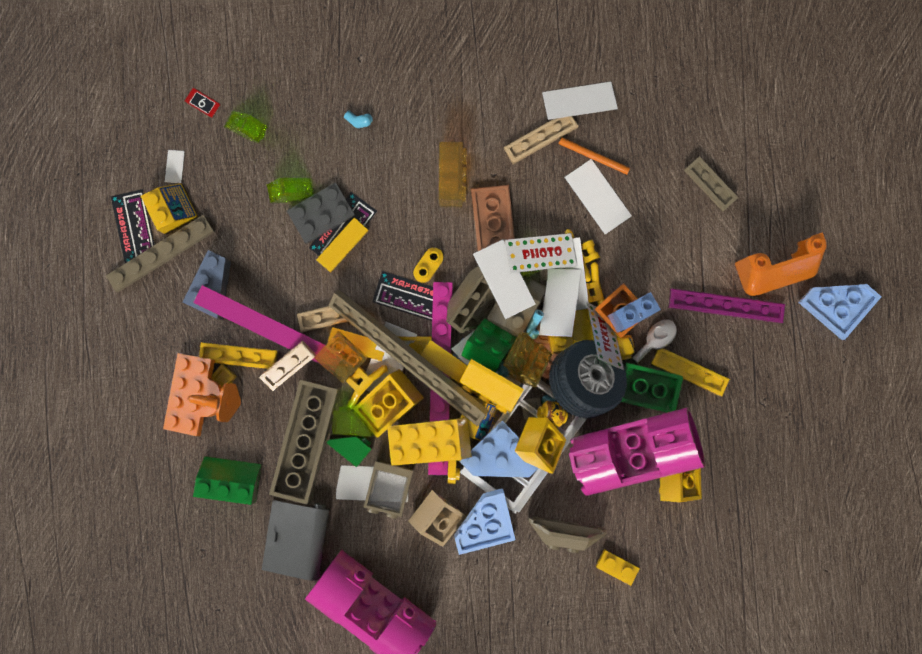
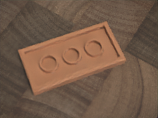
(492, 215)

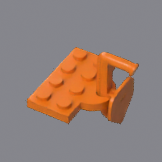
(194, 397)

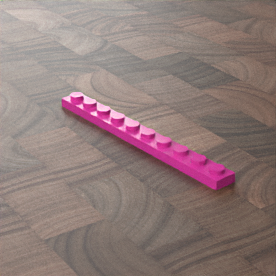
(441, 336)

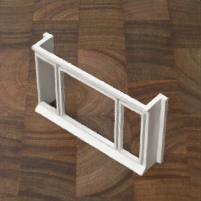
(536, 479)

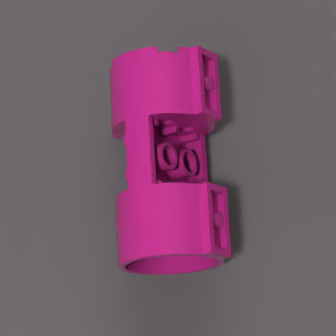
(637, 452)
(369, 609)

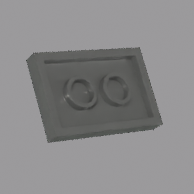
(320, 213)

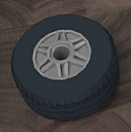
(585, 383)

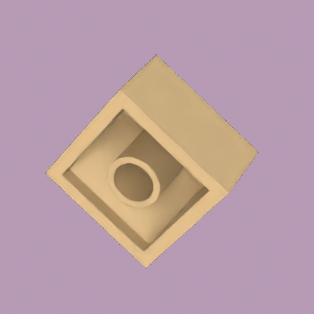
(437, 518)

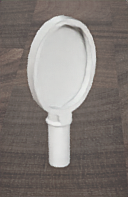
(658, 337)

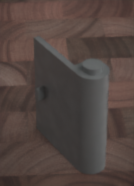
(296, 540)

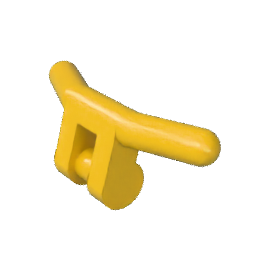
(593, 255)
(595, 285)
(367, 381)

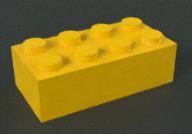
(429, 441)

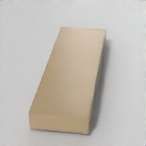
(319, 318)
(287, 365)

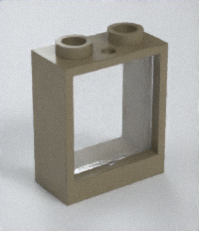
(388, 491)

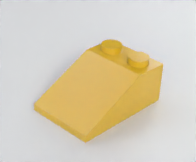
(388, 402)

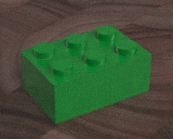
(651, 388)

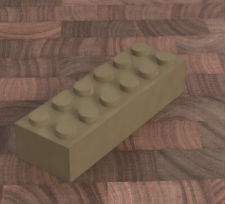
(304, 442)

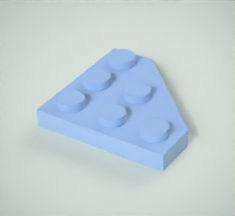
(840, 306)
(497, 455)
(486, 524)

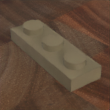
(711, 184)

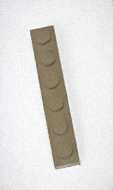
(160, 253)

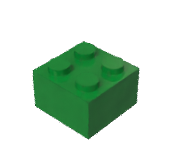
(489, 345)

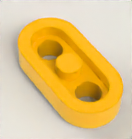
(429, 265)
(453, 472)

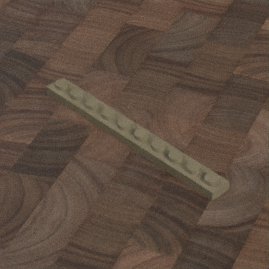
(408, 358)

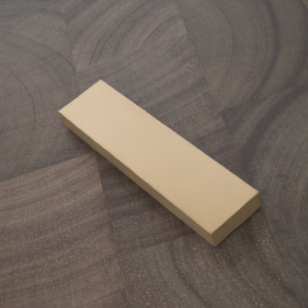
(540, 138)

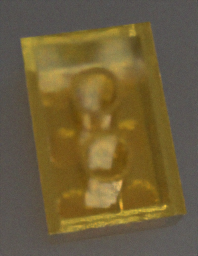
(452, 174)

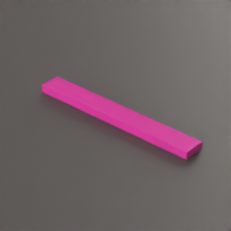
(253, 320)

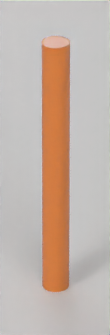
(593, 155)

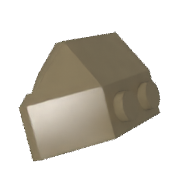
(470, 302)
(519, 321)
(566, 534)

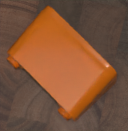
(761, 276)

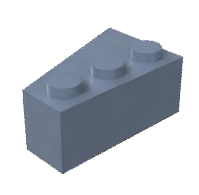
(212, 274)

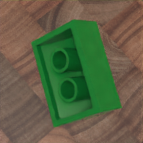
(228, 480)

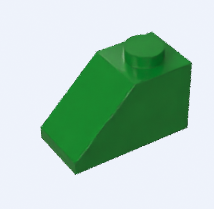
(352, 448)

